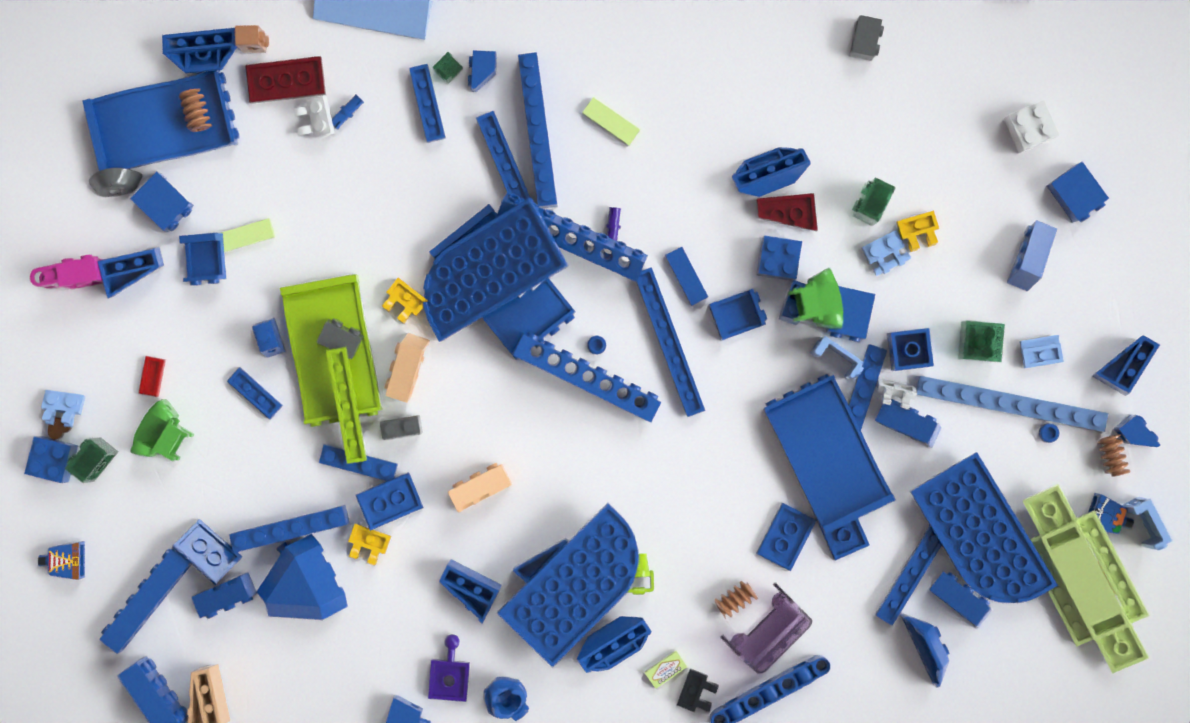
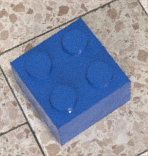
(779, 258)
(910, 349)
(49, 459)

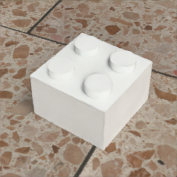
(1031, 126)

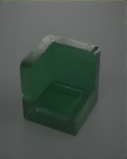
(447, 68)

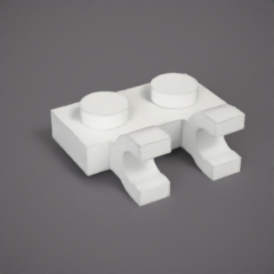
(319, 115)
(903, 391)

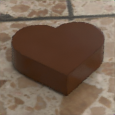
(58, 429)

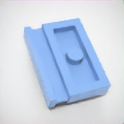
(1041, 351)

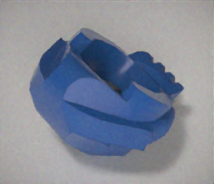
(506, 698)

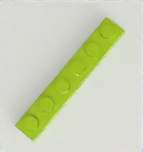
(346, 404)

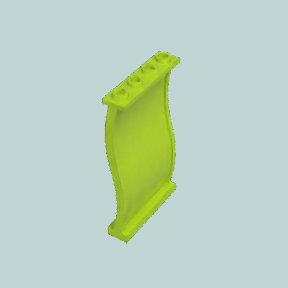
(306, 312)

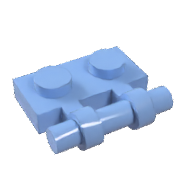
(883, 247)

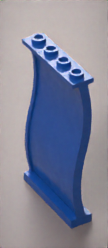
(149, 122)
(536, 310)
(828, 453)

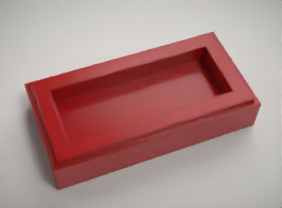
(152, 376)

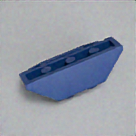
(200, 49)
(771, 171)
(613, 643)
(929, 647)

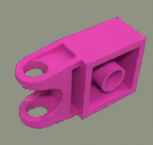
(69, 273)

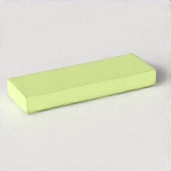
(611, 121)
(248, 235)

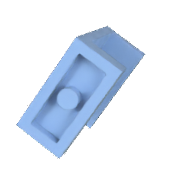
(824, 342)

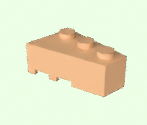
(406, 367)
(479, 487)
(207, 697)

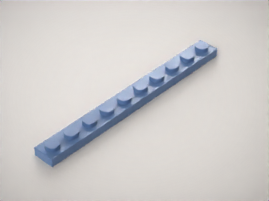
(1011, 403)

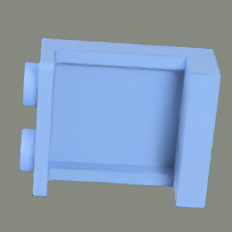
(1152, 521)

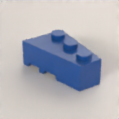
(1128, 366)
(909, 422)
(531, 566)
(471, 588)
(224, 596)
(961, 598)

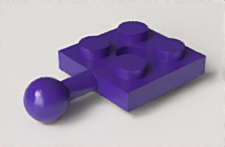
(457, 669)

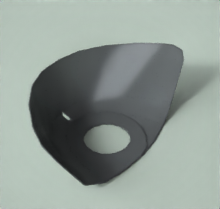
(120, 178)

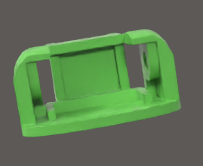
(820, 301)
(160, 432)

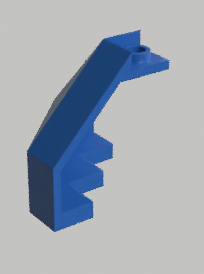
(302, 584)

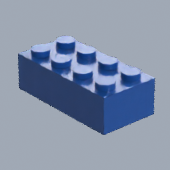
(152, 694)

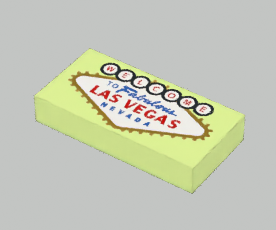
(665, 669)

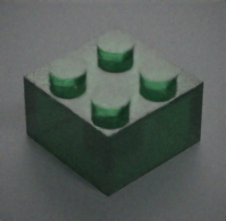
(873, 201)
(981, 341)
(91, 459)

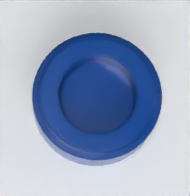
(1049, 433)

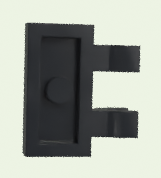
(693, 689)

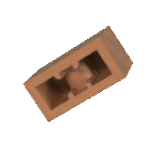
(251, 39)

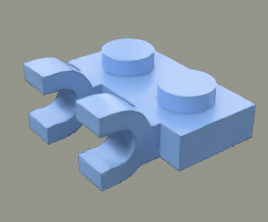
(64, 403)

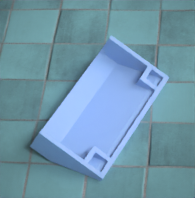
(396, 17)

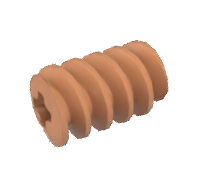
(193, 110)
(1113, 455)
(735, 599)

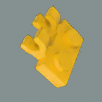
(918, 225)
(407, 297)
(372, 540)

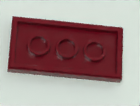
(285, 79)

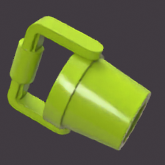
(643, 571)

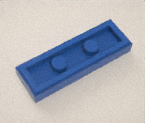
(686, 276)
(255, 393)

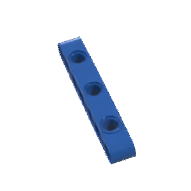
(771, 690)

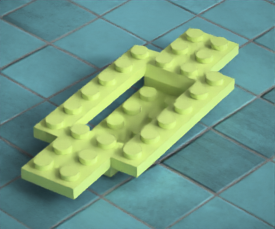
(1083, 591)

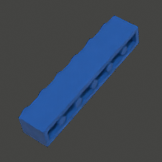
(289, 528)
(145, 601)

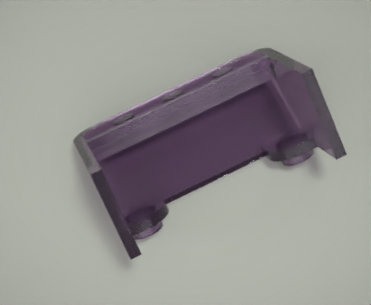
(772, 635)

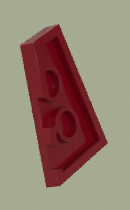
(789, 210)

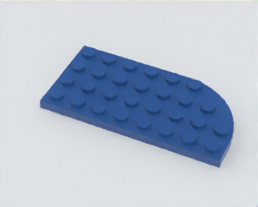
(490, 269)
(982, 533)
(575, 586)

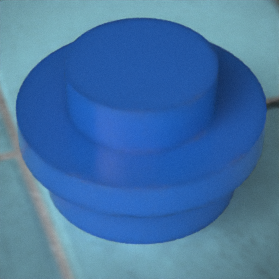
(596, 344)

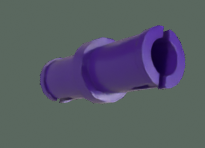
(613, 223)

